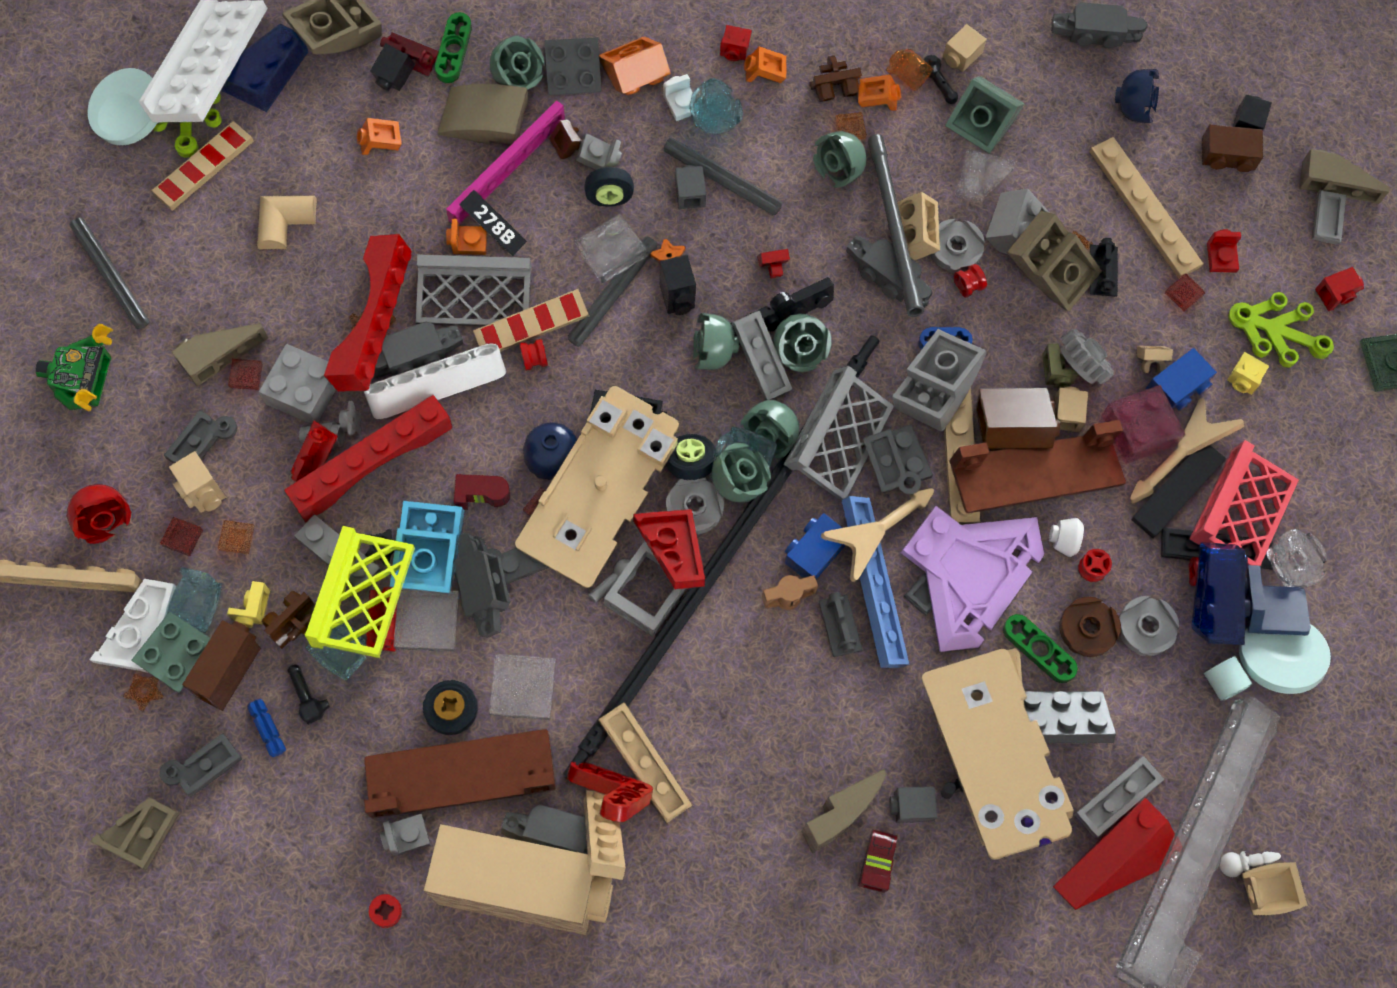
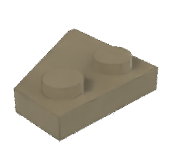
(138, 834)

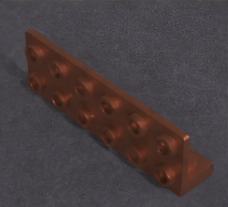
(1036, 474)
(458, 773)

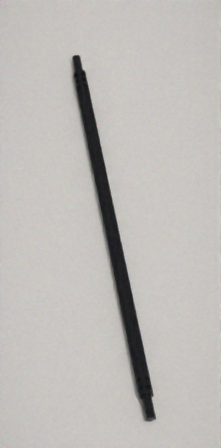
(694, 596)

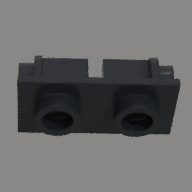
(1107, 259)

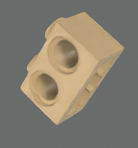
(920, 224)

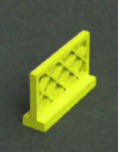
(335, 584)

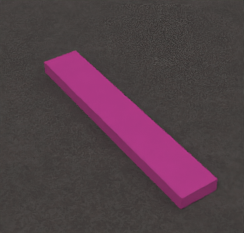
(510, 159)

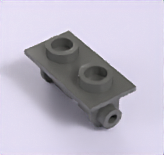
(840, 625)

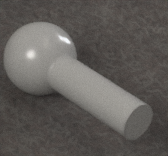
(603, 588)

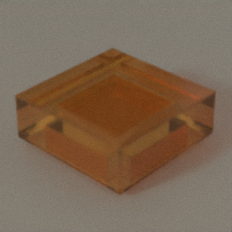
(851, 123)
(236, 537)

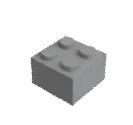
(298, 385)

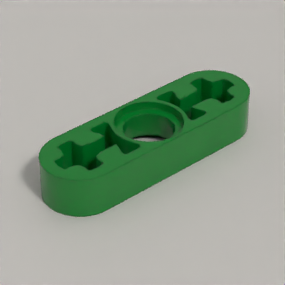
(451, 38)
(1052, 647)

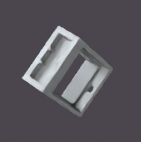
(630, 611)

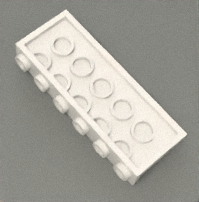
(201, 60)

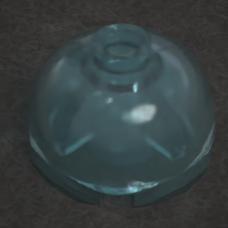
(715, 108)

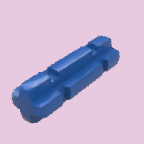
(266, 728)

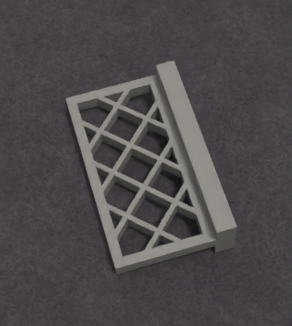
(471, 267)
(823, 417)

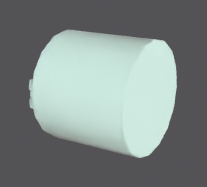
(1228, 679)

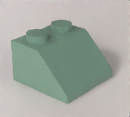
(984, 114)

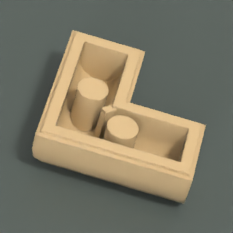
(278, 213)

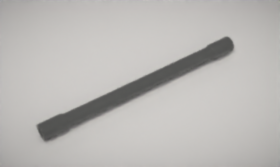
(910, 290)

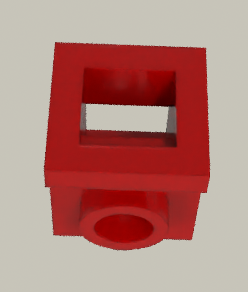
(1339, 288)

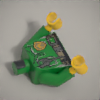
(79, 370)

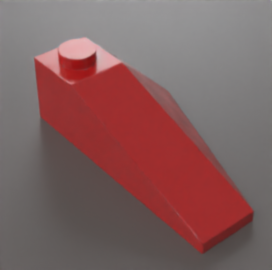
(1122, 856)

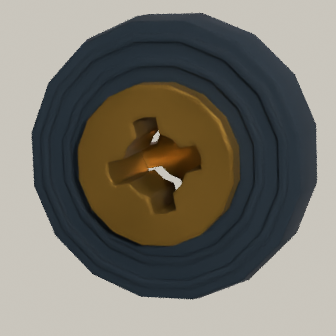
(456, 716)

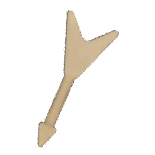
(1198, 435)
(866, 537)

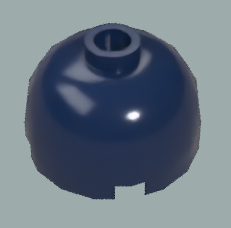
(1137, 93)
(547, 448)

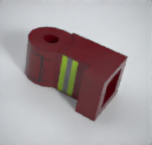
(481, 489)
(878, 861)

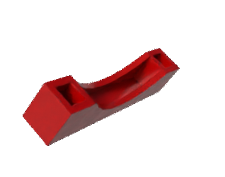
(355, 359)
(333, 479)

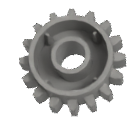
(1086, 357)

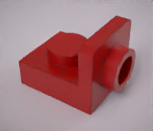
(735, 43)
(1223, 251)

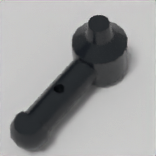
(951, 96)
(309, 708)

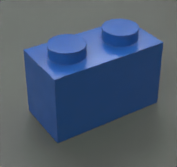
(1184, 378)
(812, 553)

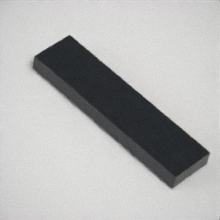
(1177, 490)
(1177, 545)

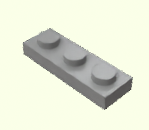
(762, 355)
(322, 542)
(1119, 797)

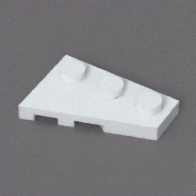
(139, 621)

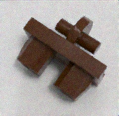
(824, 83)
(291, 621)

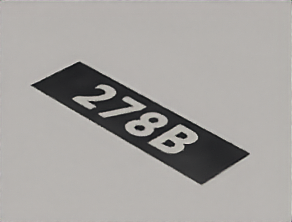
(493, 223)

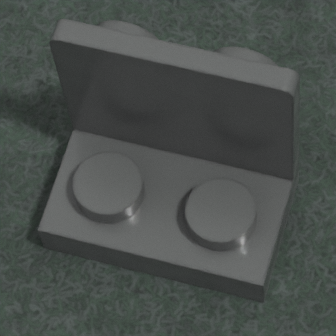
(573, 66)

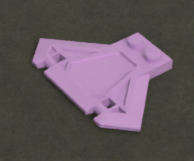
(972, 571)

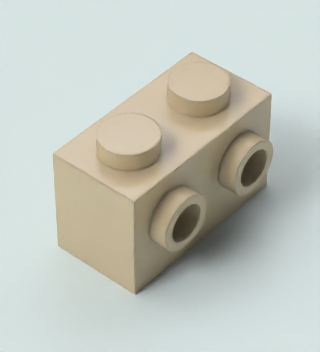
(196, 484)

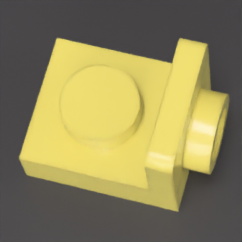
(1247, 374)
(255, 603)

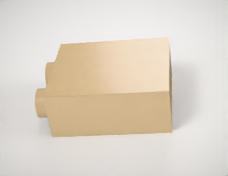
(516, 880)

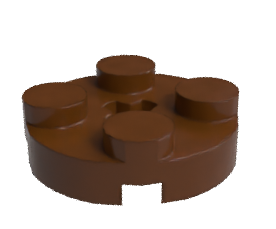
(1099, 614)

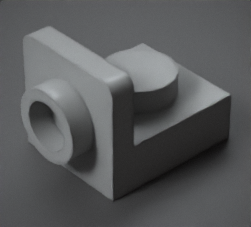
(598, 153)
(405, 835)

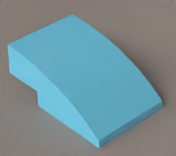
(435, 535)

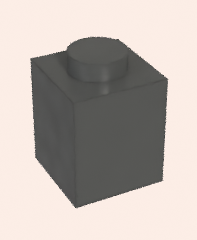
(690, 187)
(914, 804)

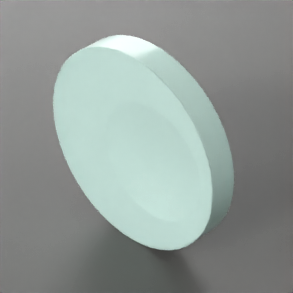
(116, 109)
(1286, 661)

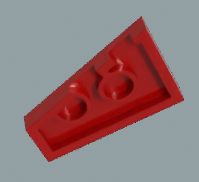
(674, 545)

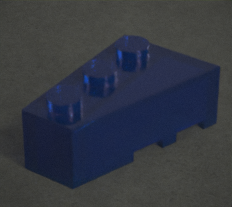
(266, 67)
(1220, 594)

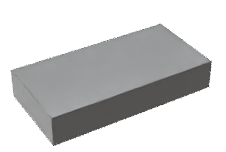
(1329, 217)

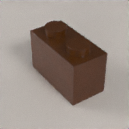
(1232, 147)

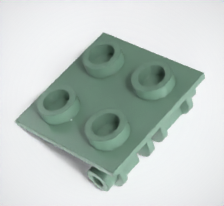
(171, 651)

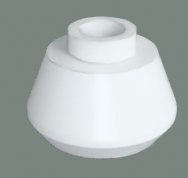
(1067, 536)

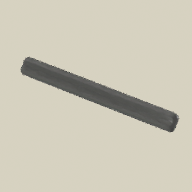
(723, 176)
(109, 273)
(608, 297)

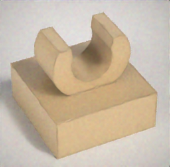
(1154, 354)

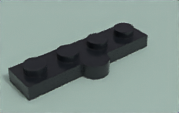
(803, 301)

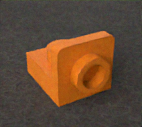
(766, 65)
(879, 91)
(379, 134)
(466, 239)

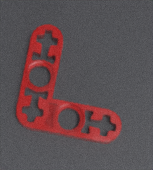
(622, 793)

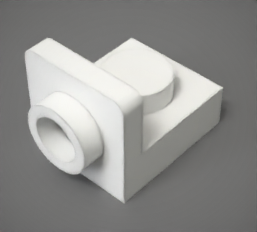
(678, 95)

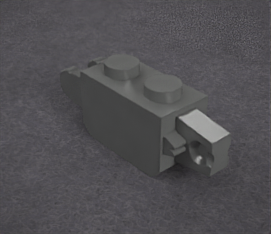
(1099, 25)
(879, 265)
(415, 348)
(481, 584)
(547, 828)

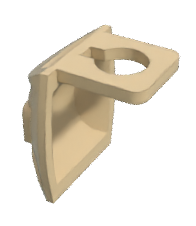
(1274, 889)

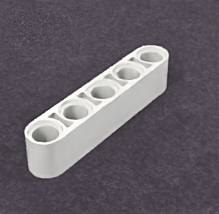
(437, 379)

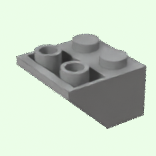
(1011, 218)

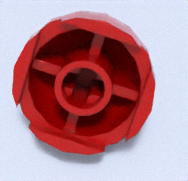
(92, 511)

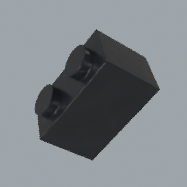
(677, 285)

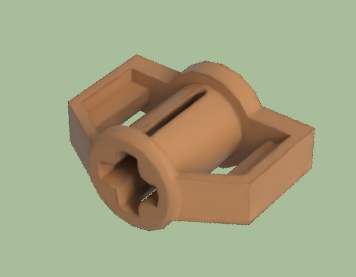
(789, 590)

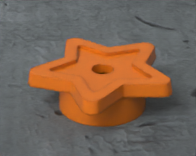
(667, 248)

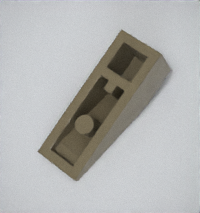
(1337, 175)
(213, 351)

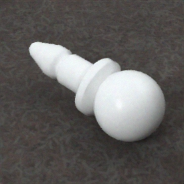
(1234, 864)

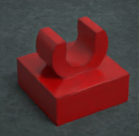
(773, 260)

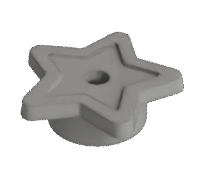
(350, 420)

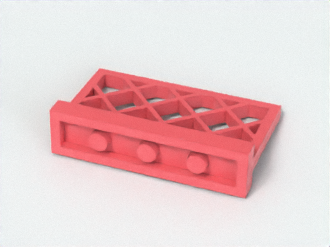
(1227, 489)

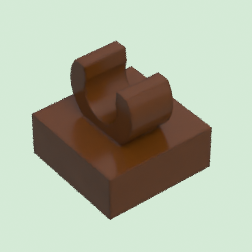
(565, 139)

